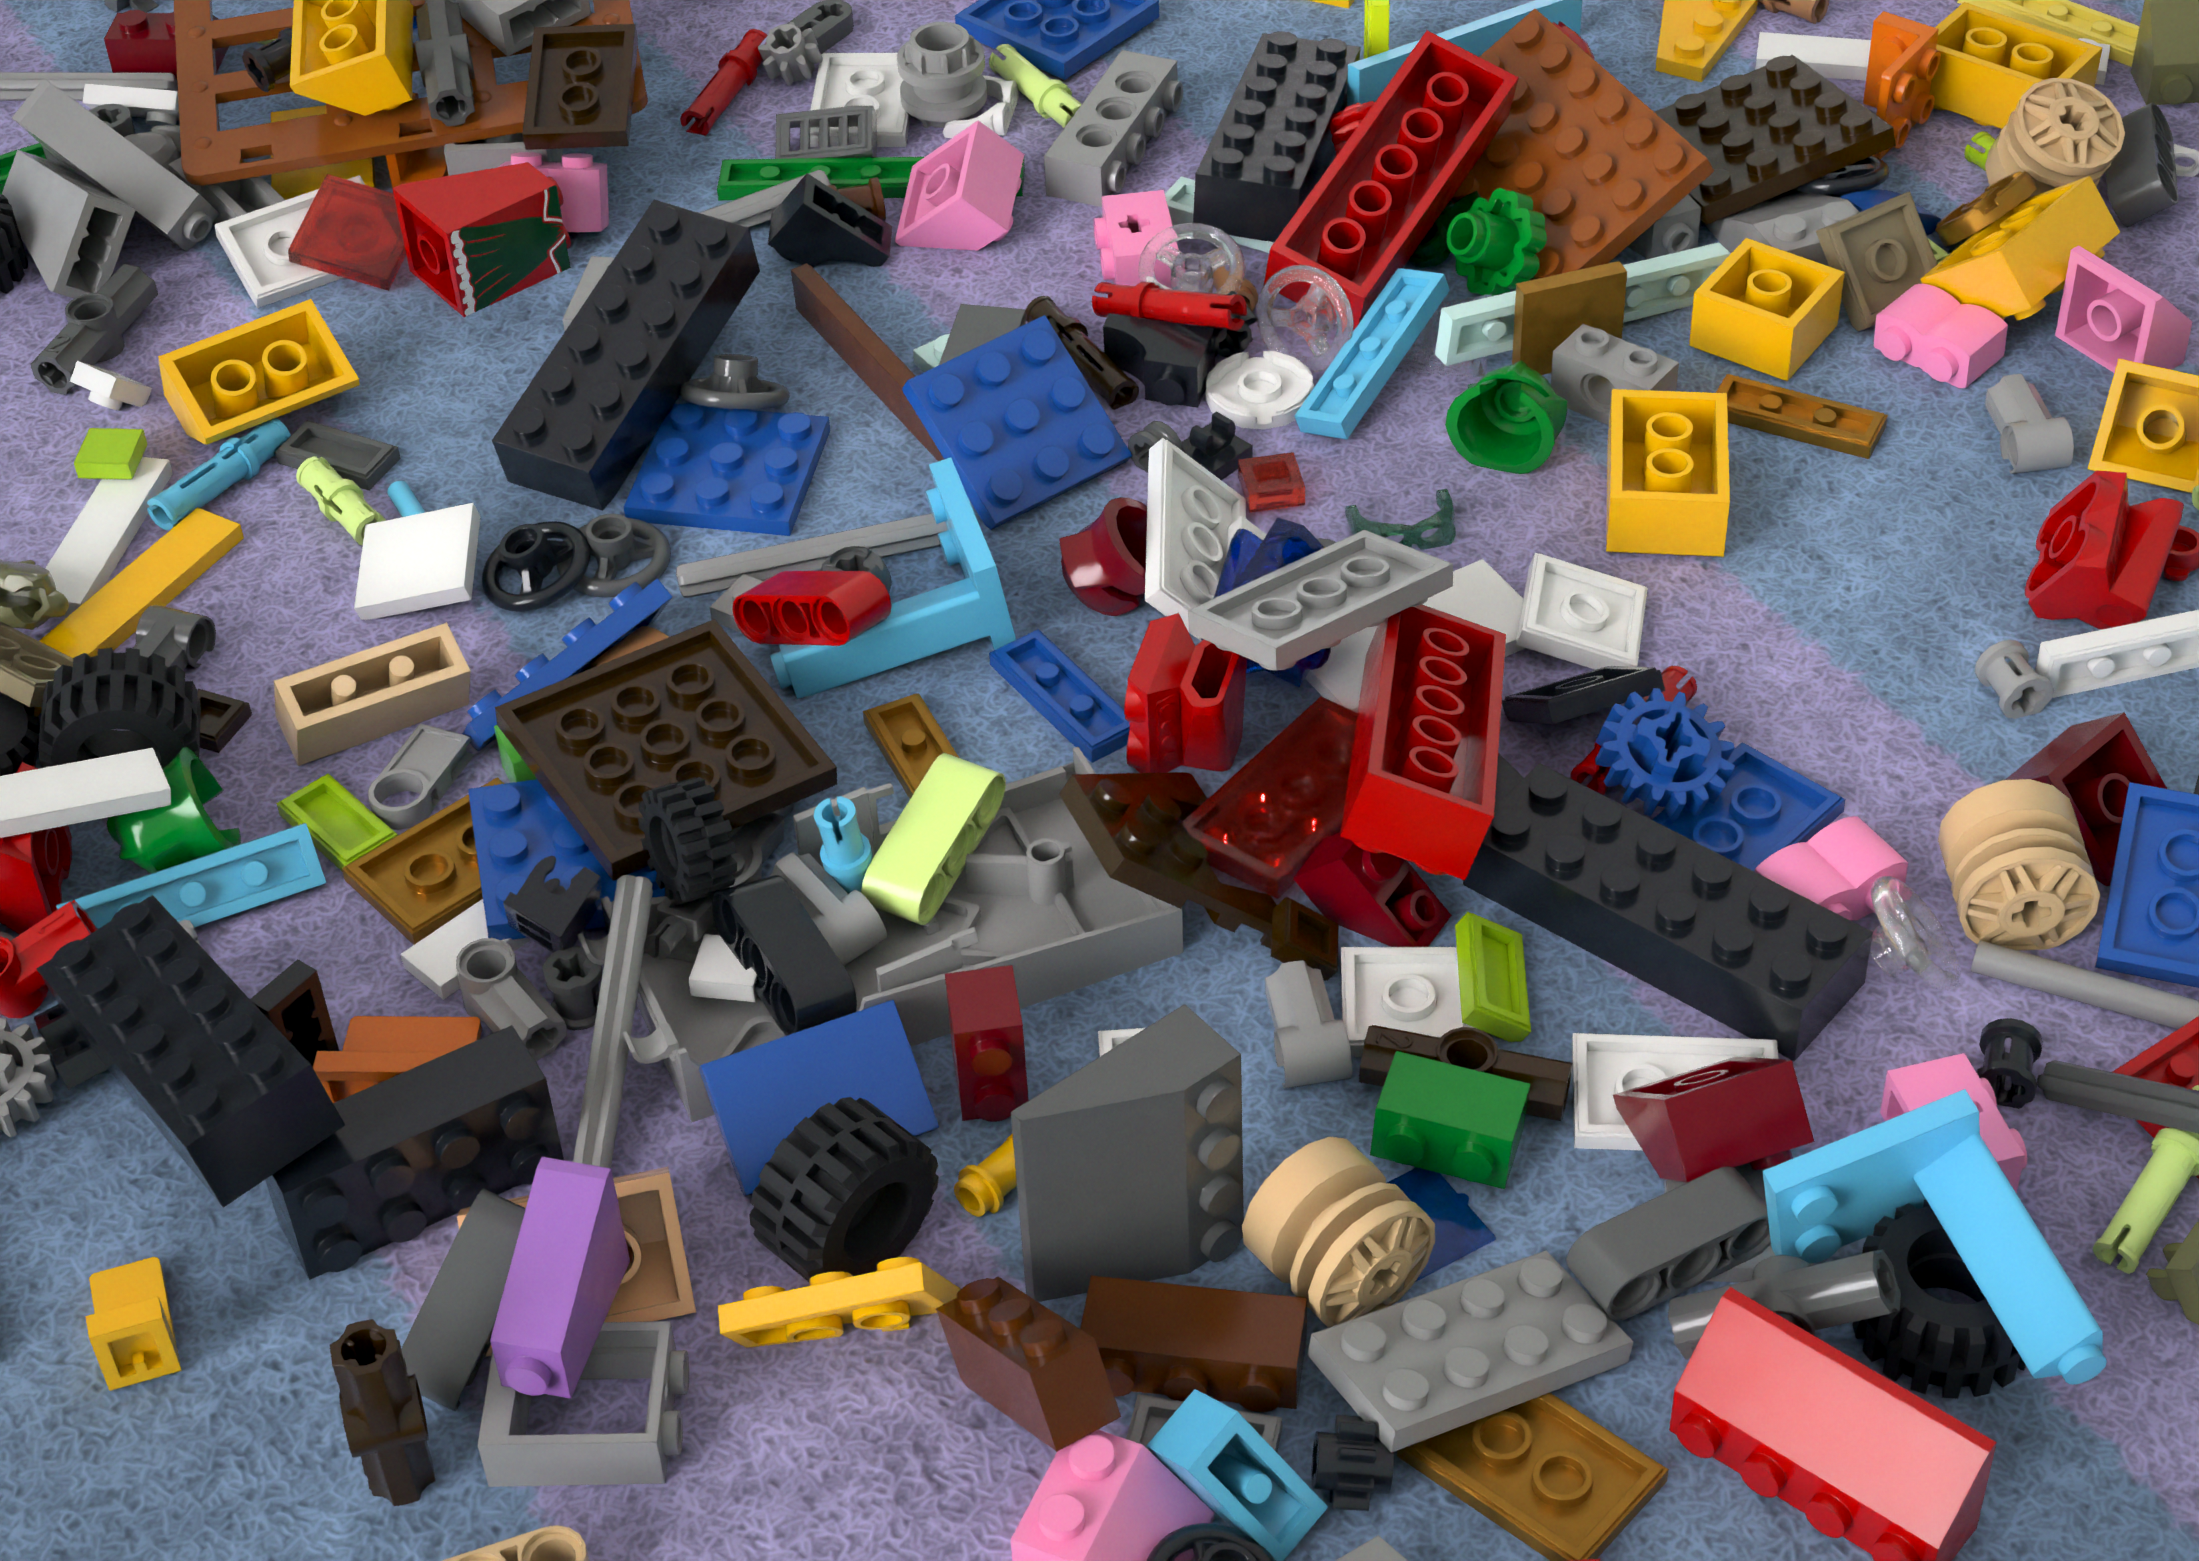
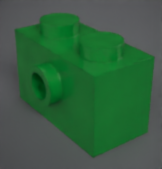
(1449, 1119)

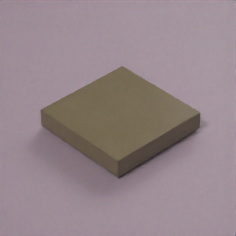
(1881, 256)

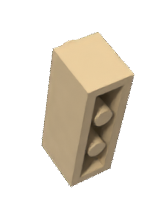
(371, 693)

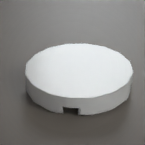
(1259, 403)

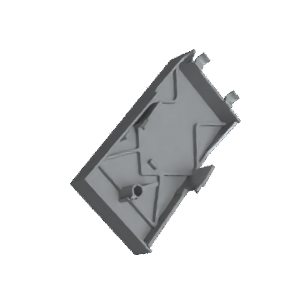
(1023, 901)

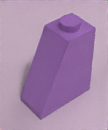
(560, 1278)

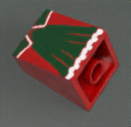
(483, 233)

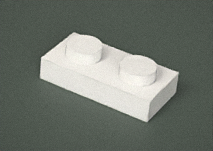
(155, 105)

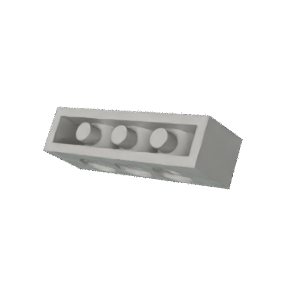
(1112, 128)

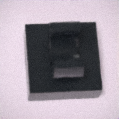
(1217, 446)

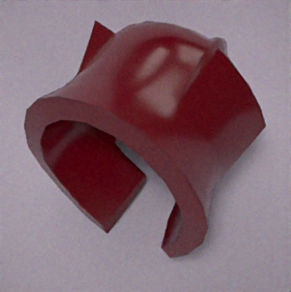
(1108, 558)

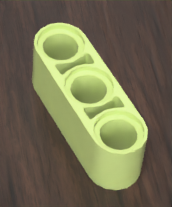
(933, 838)

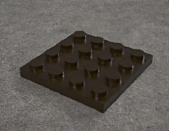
(1772, 134)
(659, 720)

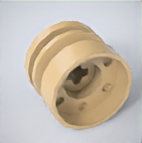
(2057, 135)
(2018, 865)
(1338, 1231)

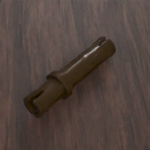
(1111, 381)

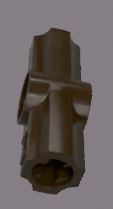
(1475, 1051)
(382, 1412)

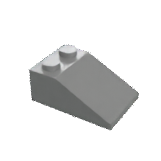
(1784, 223)

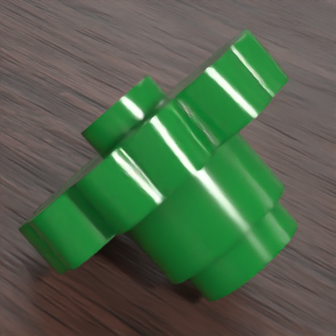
(1497, 242)

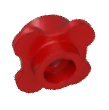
(2183, 555)

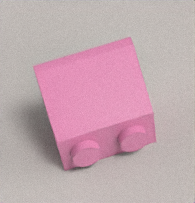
(962, 193)
(2118, 317)
(1105, 1504)

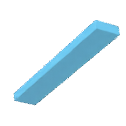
(1371, 75)

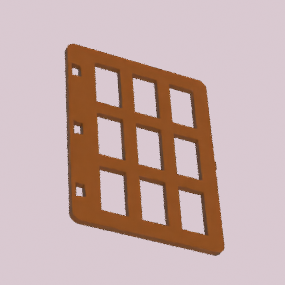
(340, 134)

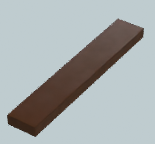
(858, 347)

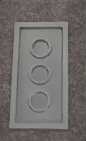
(1320, 600)
(1469, 1350)

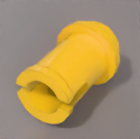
(987, 1181)

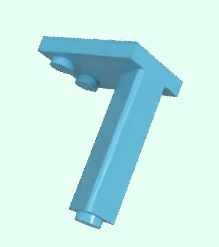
(922, 622)
(1941, 1158)

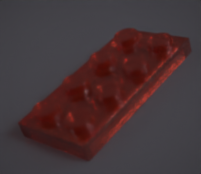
(1280, 801)

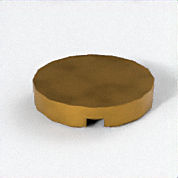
(1986, 208)

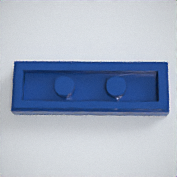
(1063, 694)

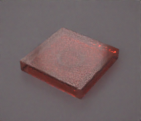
(351, 233)

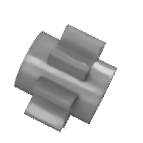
(790, 53)

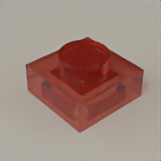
(1271, 482)

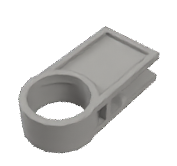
(423, 765)

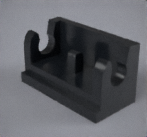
(550, 912)

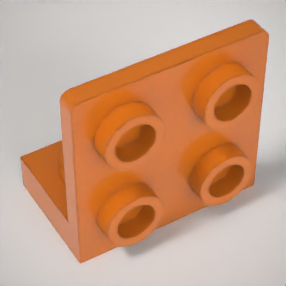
(1901, 73)
(388, 1046)

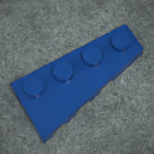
(586, 641)

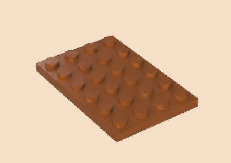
(1581, 150)

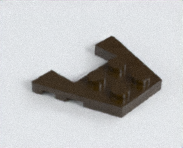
(1141, 842)

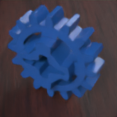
(1664, 754)

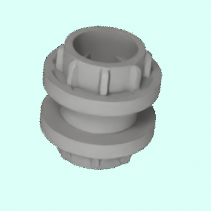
(942, 74)

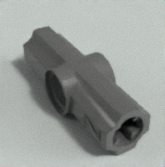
(445, 61)
(94, 327)
(1800, 1293)

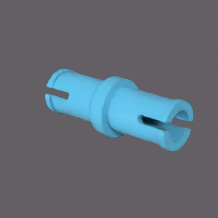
(844, 849)

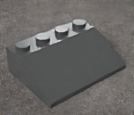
(1133, 1162)

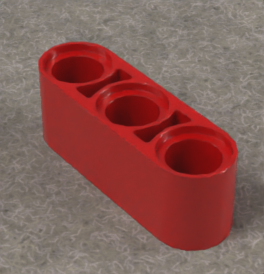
(812, 607)

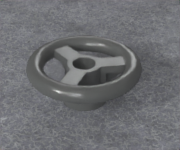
(735, 386)
(615, 544)

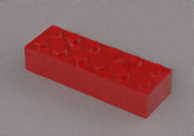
(1396, 172)
(1427, 741)

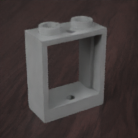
(619, 1352)

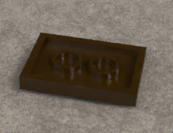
(580, 87)

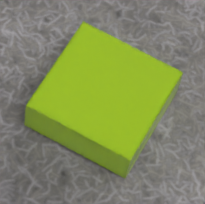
(110, 453)

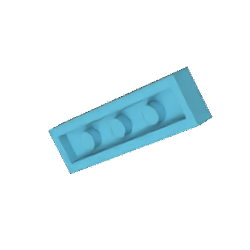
(1372, 353)
(219, 881)

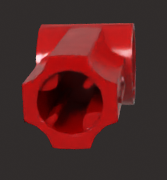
(20, 982)

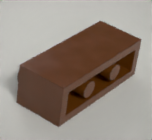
(1198, 1338)
(1028, 1362)

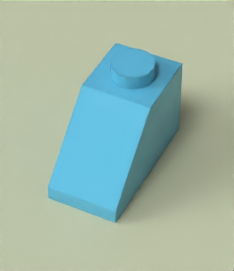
(1237, 1473)

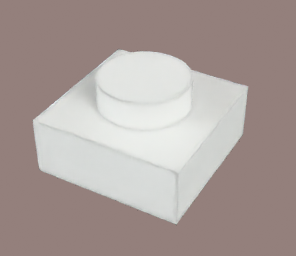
(109, 387)

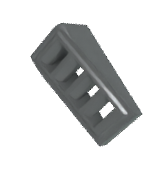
(843, 117)

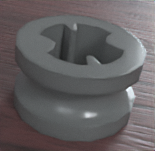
(1143, 440)

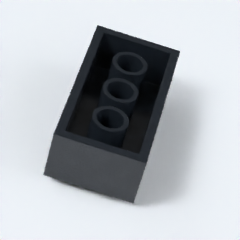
(417, 1152)

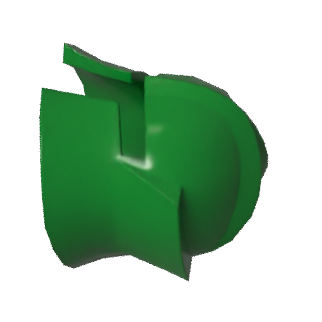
(1507, 420)
(177, 831)

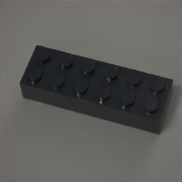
(1273, 136)
(627, 355)
(1670, 911)
(191, 1049)

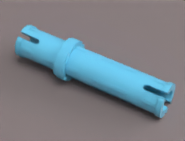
(236, 460)

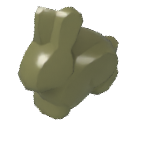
(28, 595)

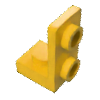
(132, 1324)

